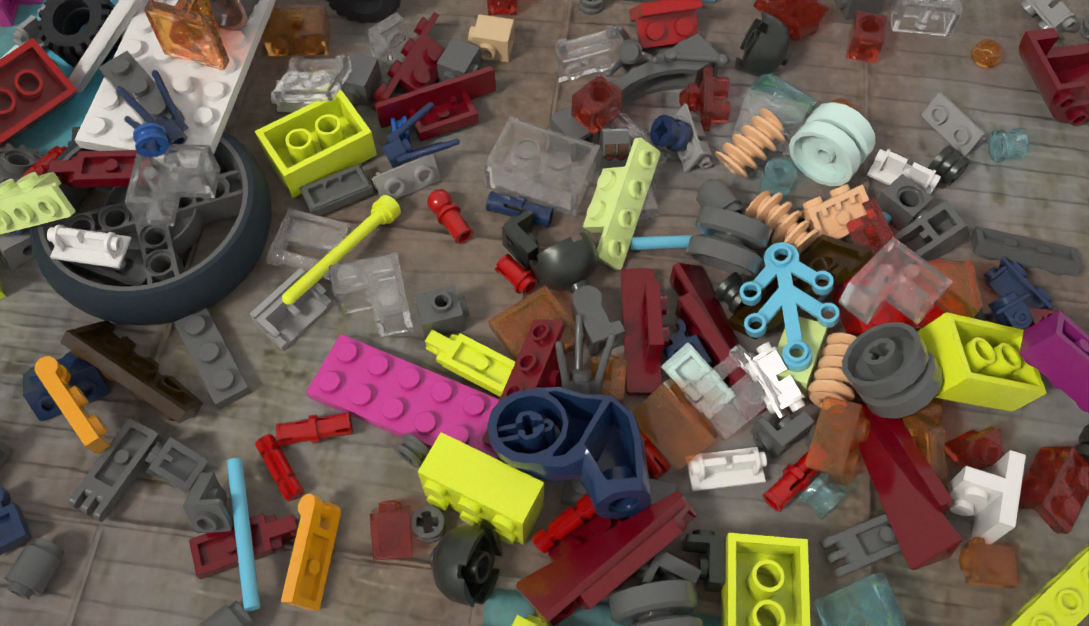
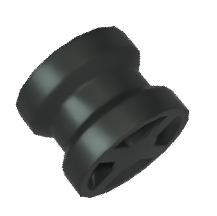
(949, 165)
(730, 292)

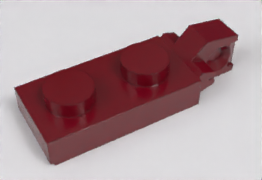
(96, 169)
(218, 550)

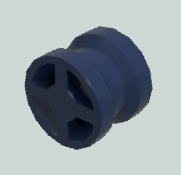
(670, 133)

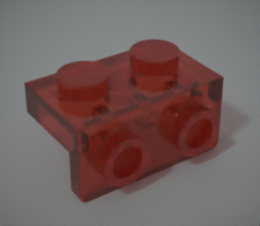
(799, 16)
(1056, 487)

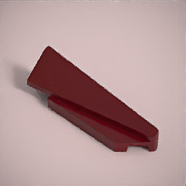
(705, 316)
(908, 492)
(606, 560)

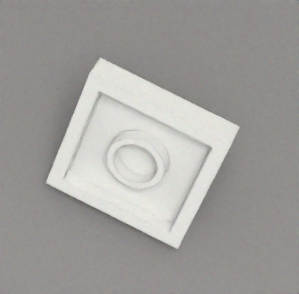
(989, 496)

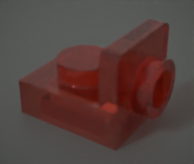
(391, 530)

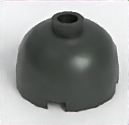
(765, 46)
(566, 264)
(465, 564)

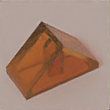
(964, 293)

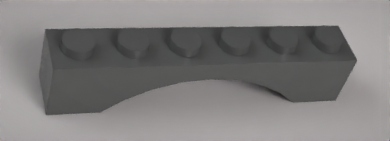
(647, 80)

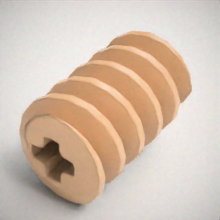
(751, 144)
(783, 226)
(829, 378)

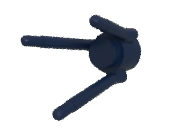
(174, 128)
(400, 151)

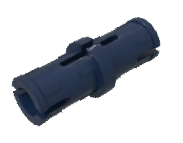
(498, 203)

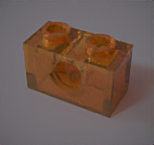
(297, 31)

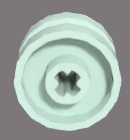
(832, 144)

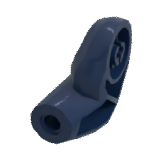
(578, 437)

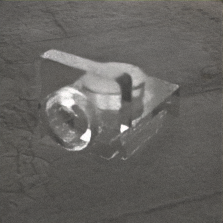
(385, 36)

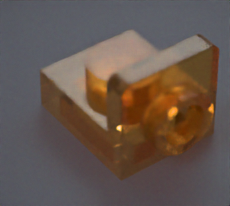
(614, 376)
(988, 564)

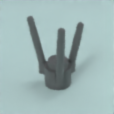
(629, 52)
(580, 379)

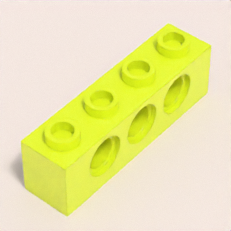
(1061, 600)

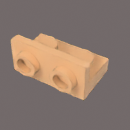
(835, 212)

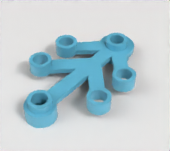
(788, 299)

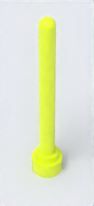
(383, 212)

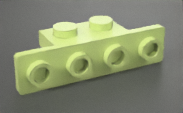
(620, 201)
(32, 202)

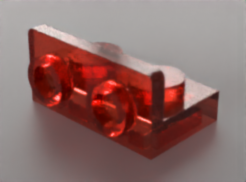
(870, 229)

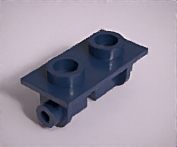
(1012, 278)
(1011, 310)

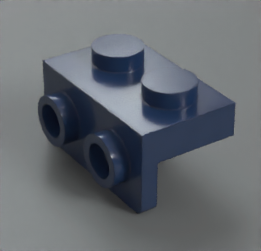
(83, 375)

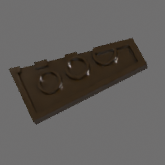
(824, 254)
(137, 373)

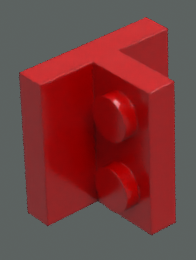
(665, 21)

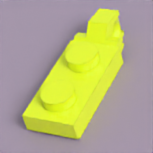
(471, 360)

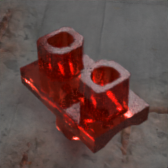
(704, 96)

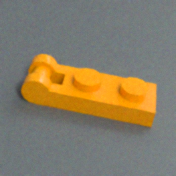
(71, 403)
(311, 553)

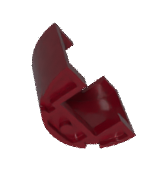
(1058, 74)

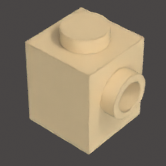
(493, 37)

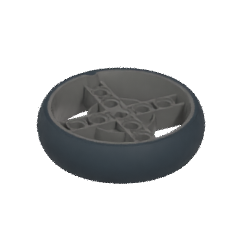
(159, 248)

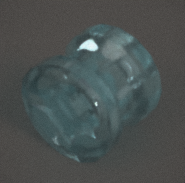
(1008, 144)
(783, 182)
(822, 495)

